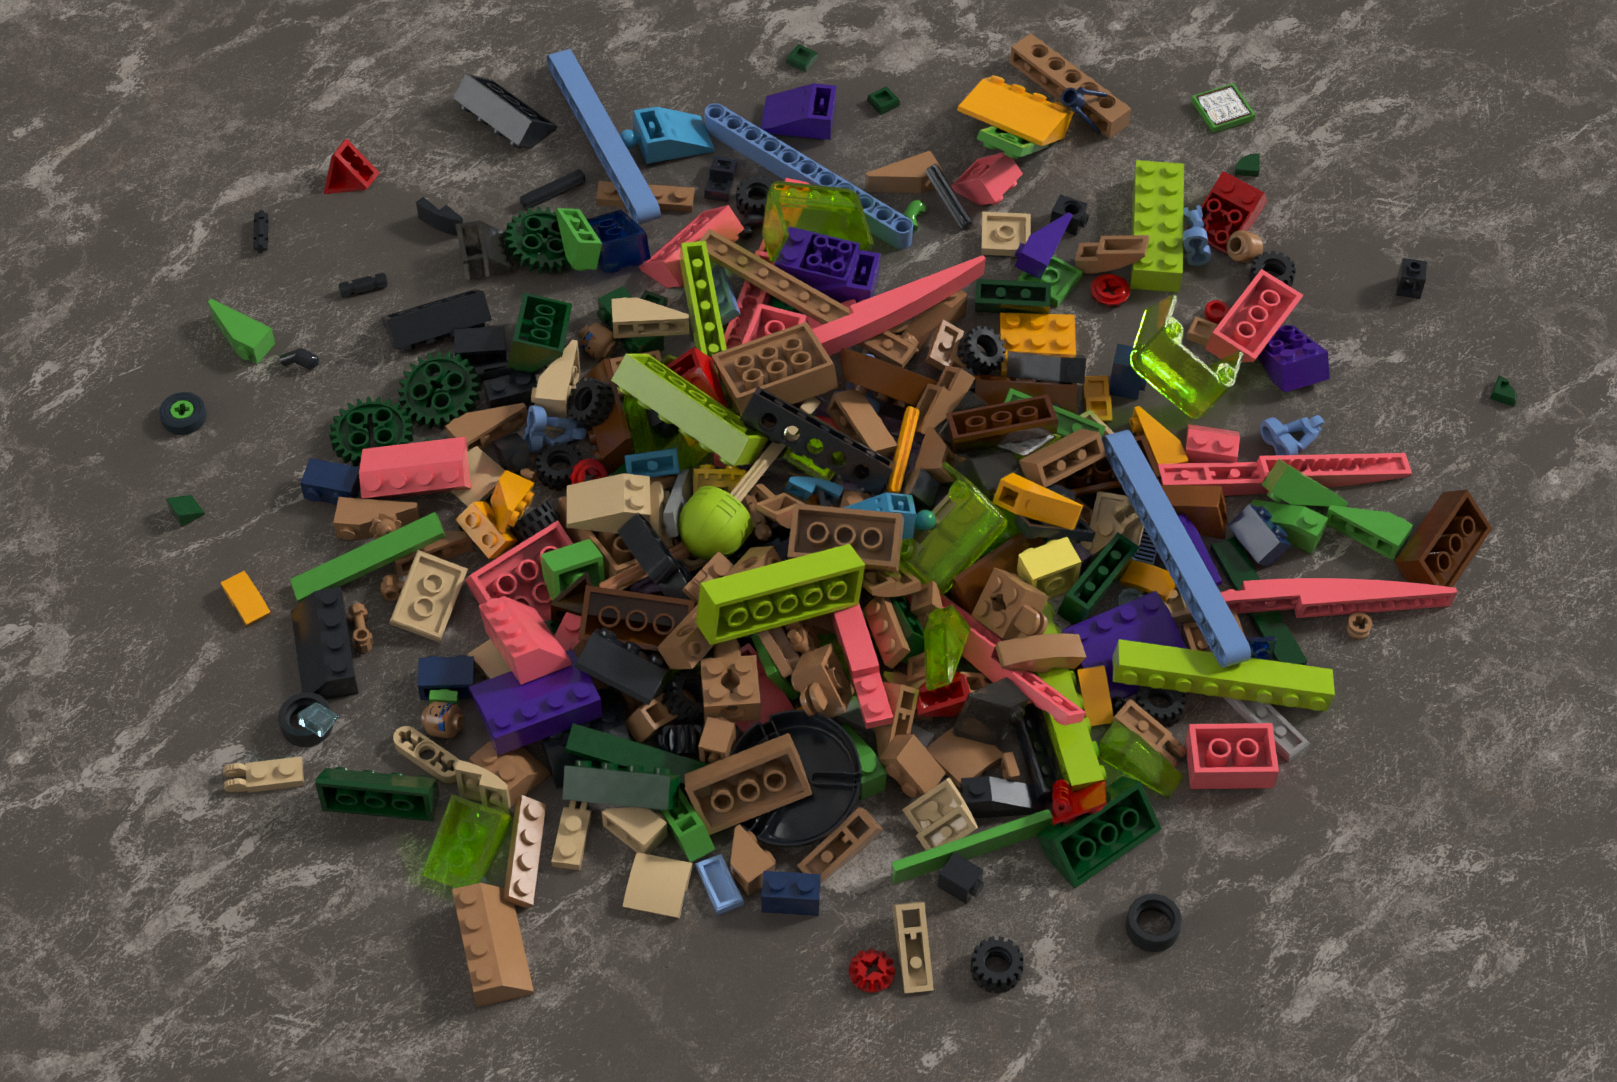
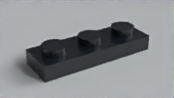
(1033, 528)

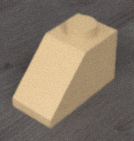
(636, 827)

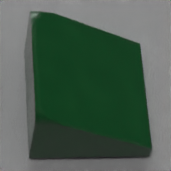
(184, 509)

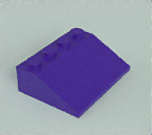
(1139, 621)
(535, 709)

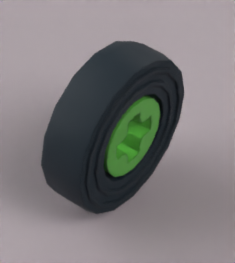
(192, 418)

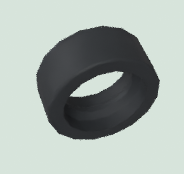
(290, 707)
(1157, 903)

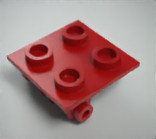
(1069, 804)

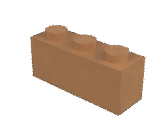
(860, 422)
(1063, 457)

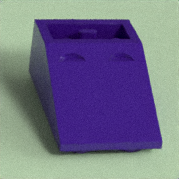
(801, 112)
(817, 257)
(860, 282)
(1294, 359)

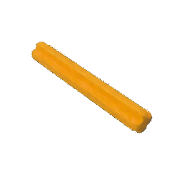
(903, 450)

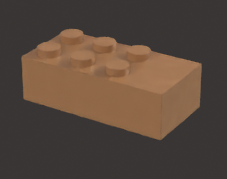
(872, 534)

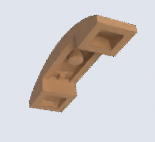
(922, 605)

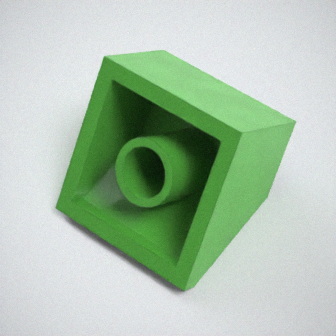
(569, 563)

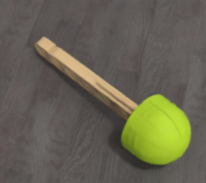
(718, 519)

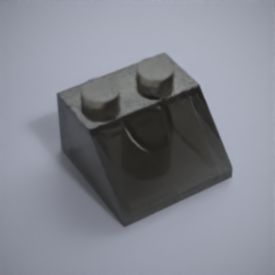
(991, 713)

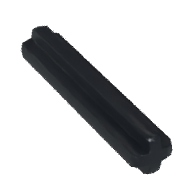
(552, 189)
(949, 196)

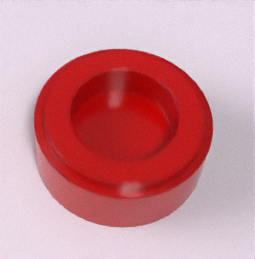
(1215, 311)

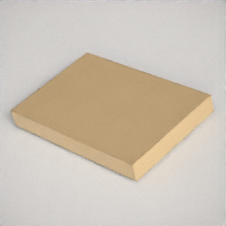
(428, 596)

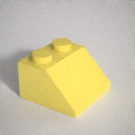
(1050, 567)

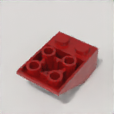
(1230, 208)
(700, 372)

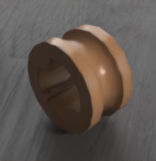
(1363, 619)

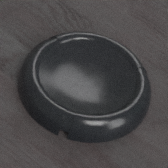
(831, 770)

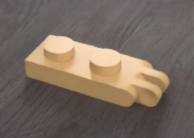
(572, 836)

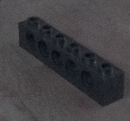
(812, 428)

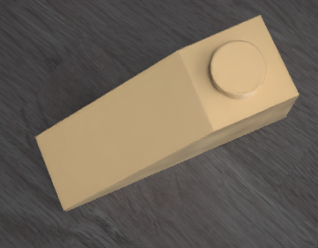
(643, 318)
(913, 946)

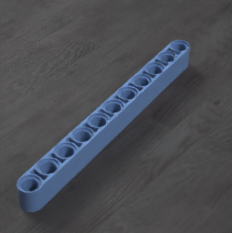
(603, 137)
(791, 164)
(1176, 549)

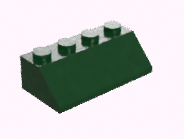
(539, 332)
(378, 794)
(1101, 838)

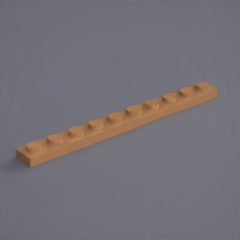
(799, 295)

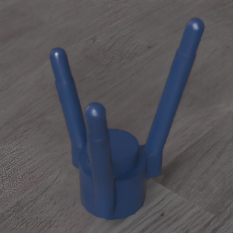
(1075, 100)

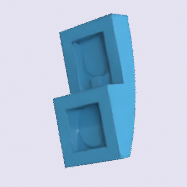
(805, 486)

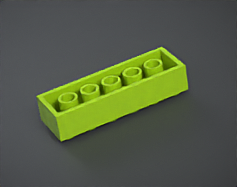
(1158, 213)
(688, 409)
(779, 594)

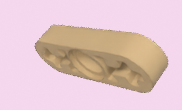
(423, 743)

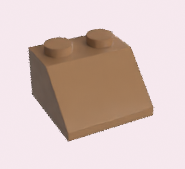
(516, 768)

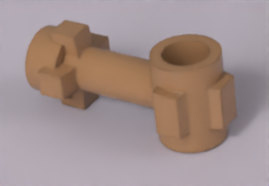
(391, 587)
(361, 638)

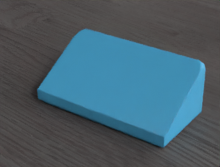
(653, 463)

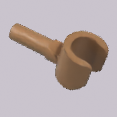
(528, 472)

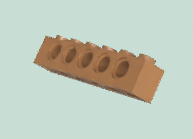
(1057, 74)
(686, 643)

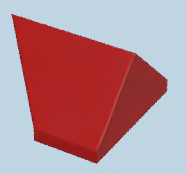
(349, 170)
(945, 700)

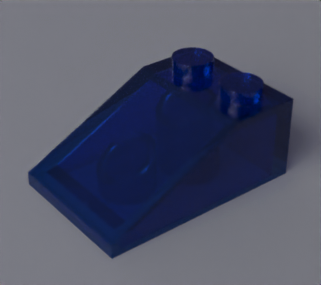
(622, 241)

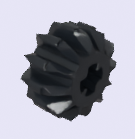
(680, 738)

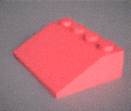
(519, 572)

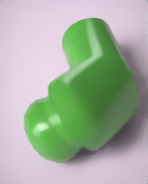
(915, 208)

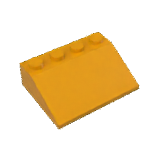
(1017, 111)

